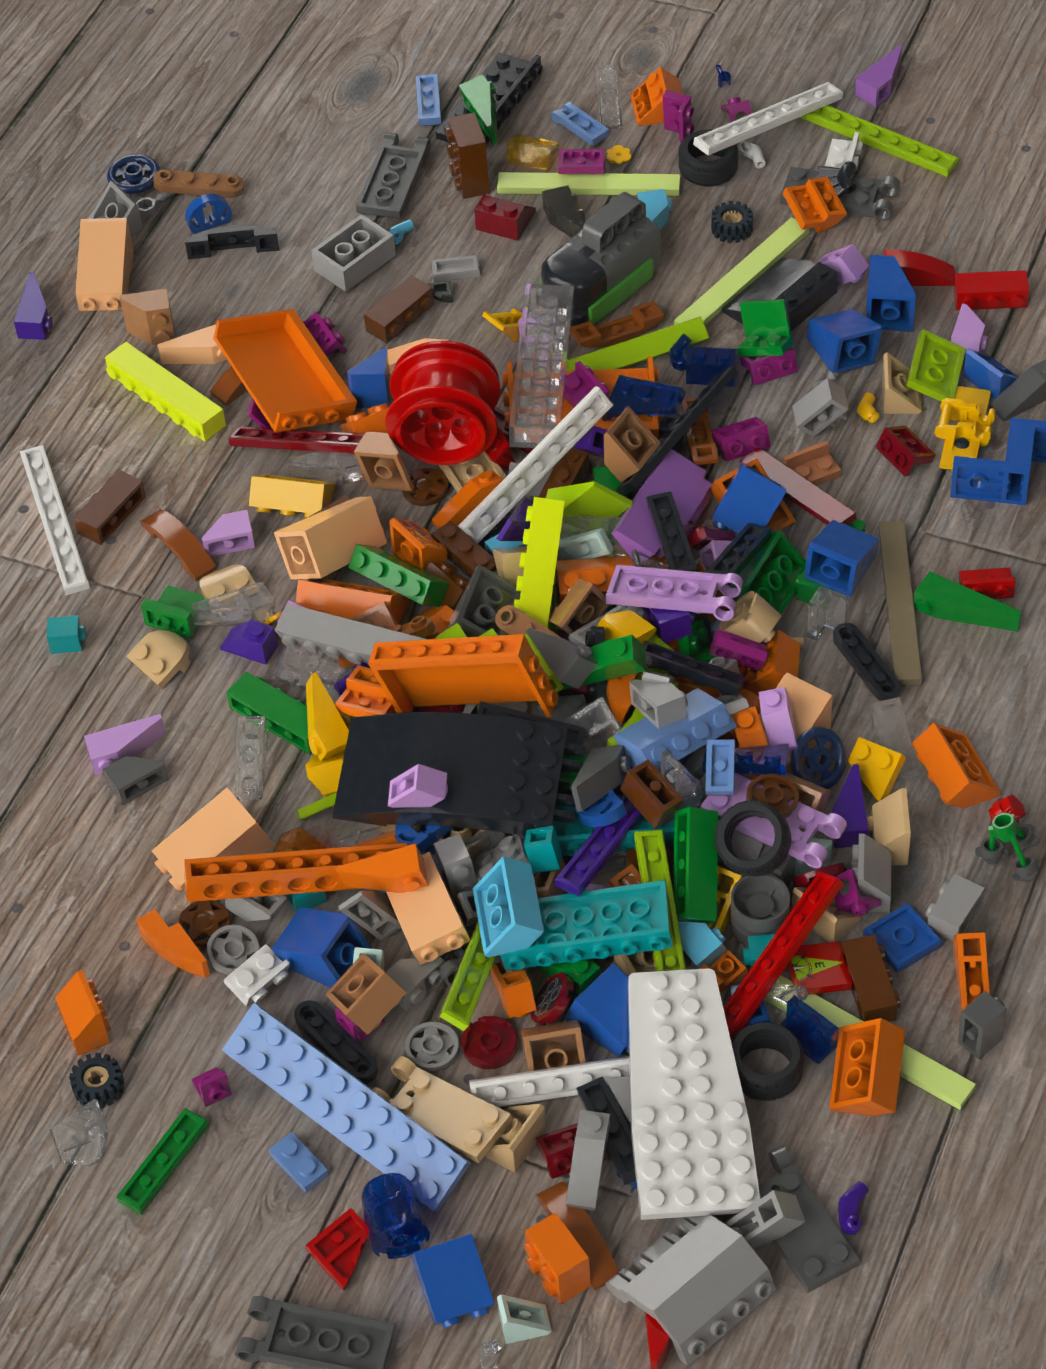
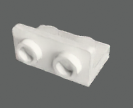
(844, 151)
(256, 975)

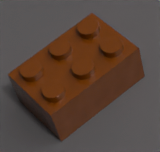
(467, 156)

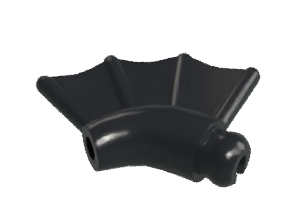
(840, 178)

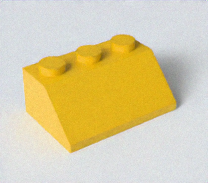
(290, 494)

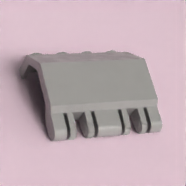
(696, 1283)

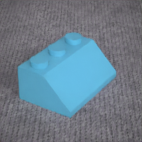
(507, 908)

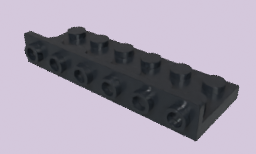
(511, 81)

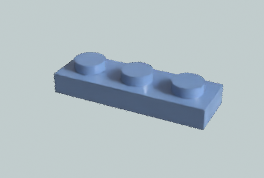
(428, 99)

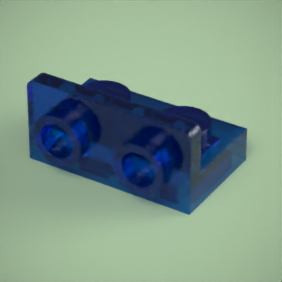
(812, 1029)

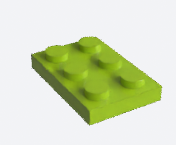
(935, 366)

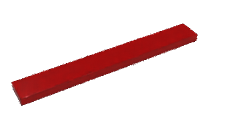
(780, 951)

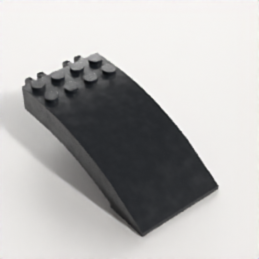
(497, 770)

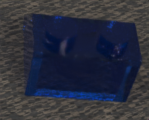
(706, 362)

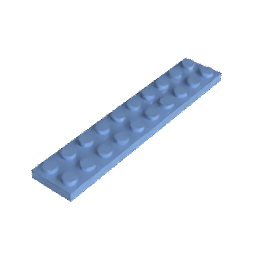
(345, 1106)

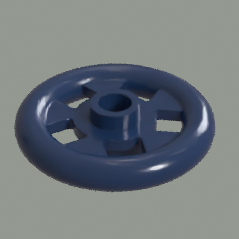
(133, 173)
(838, 754)

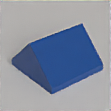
(987, 373)
(371, 380)

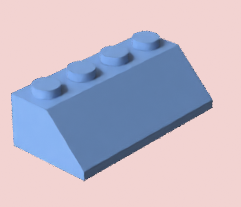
(705, 721)

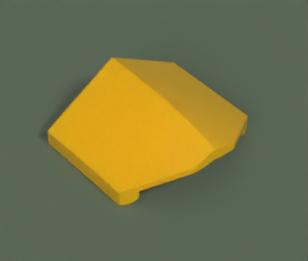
(506, 322)
(625, 624)
(325, 773)

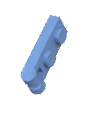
(580, 123)

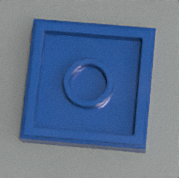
(904, 937)

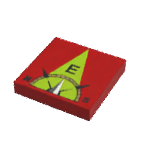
(820, 968)

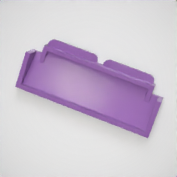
(690, 495)

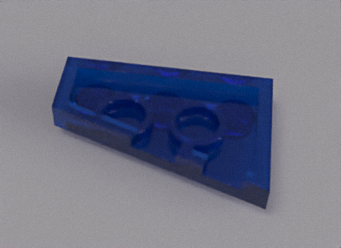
(643, 398)
(760, 759)

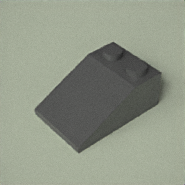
(481, 602)

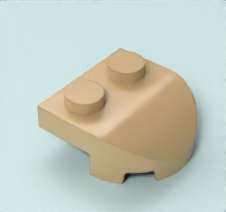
(225, 580)
(161, 656)

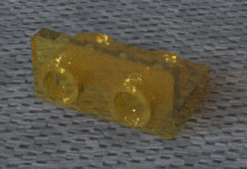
(531, 151)

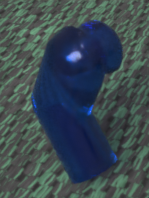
(676, 352)

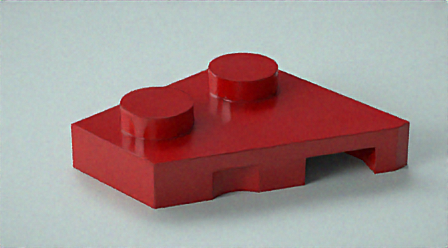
(340, 1247)

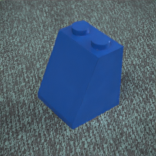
(889, 295)
(845, 340)
(748, 499)
(840, 557)
(320, 944)
(604, 1011)
(453, 1280)

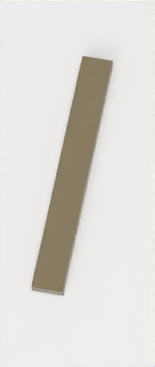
(899, 603)

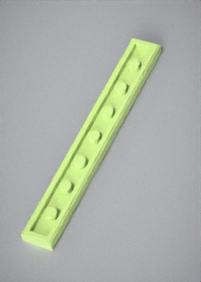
(587, 183)
(745, 272)
(914, 1065)

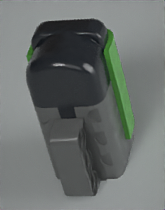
(606, 258)

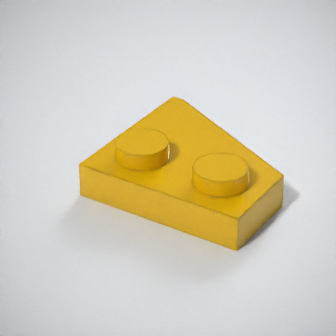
(877, 766)

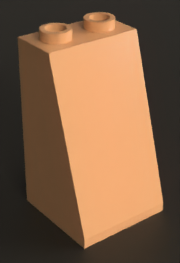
(103, 263)
(329, 538)
(810, 706)
(214, 831)
(430, 916)

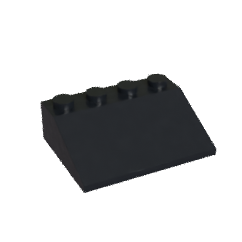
(800, 283)

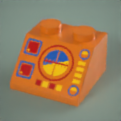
(415, 544)

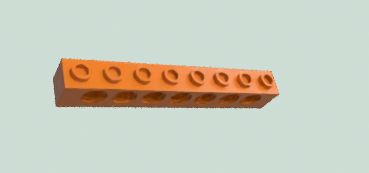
(272, 872)

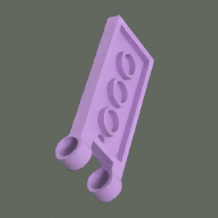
(674, 590)
(802, 818)

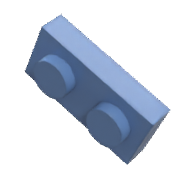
(720, 767)
(298, 1162)

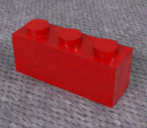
(991, 290)

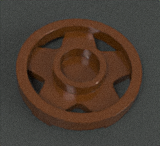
(425, 484)
(773, 793)
(204, 920)

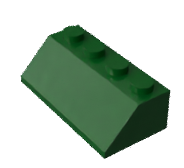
(773, 572)

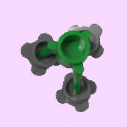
(1022, 838)

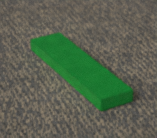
(162, 1161)

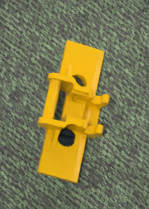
(973, 427)

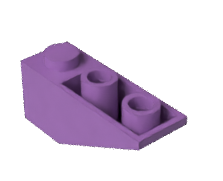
(878, 81)

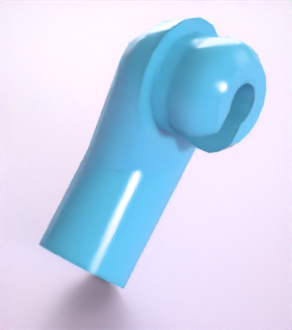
(400, 229)

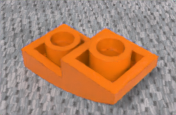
(727, 970)

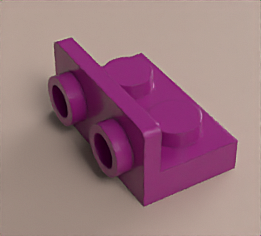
(678, 113)
(581, 161)
(322, 332)
(770, 367)
(581, 383)
(742, 438)
(739, 648)

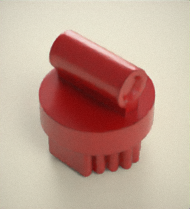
(1007, 805)

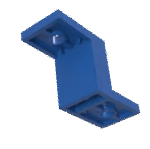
(1006, 479)

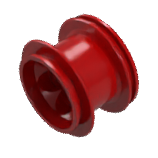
(443, 402)

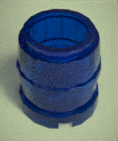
(394, 1216)

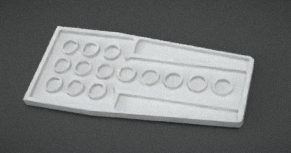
(686, 1099)

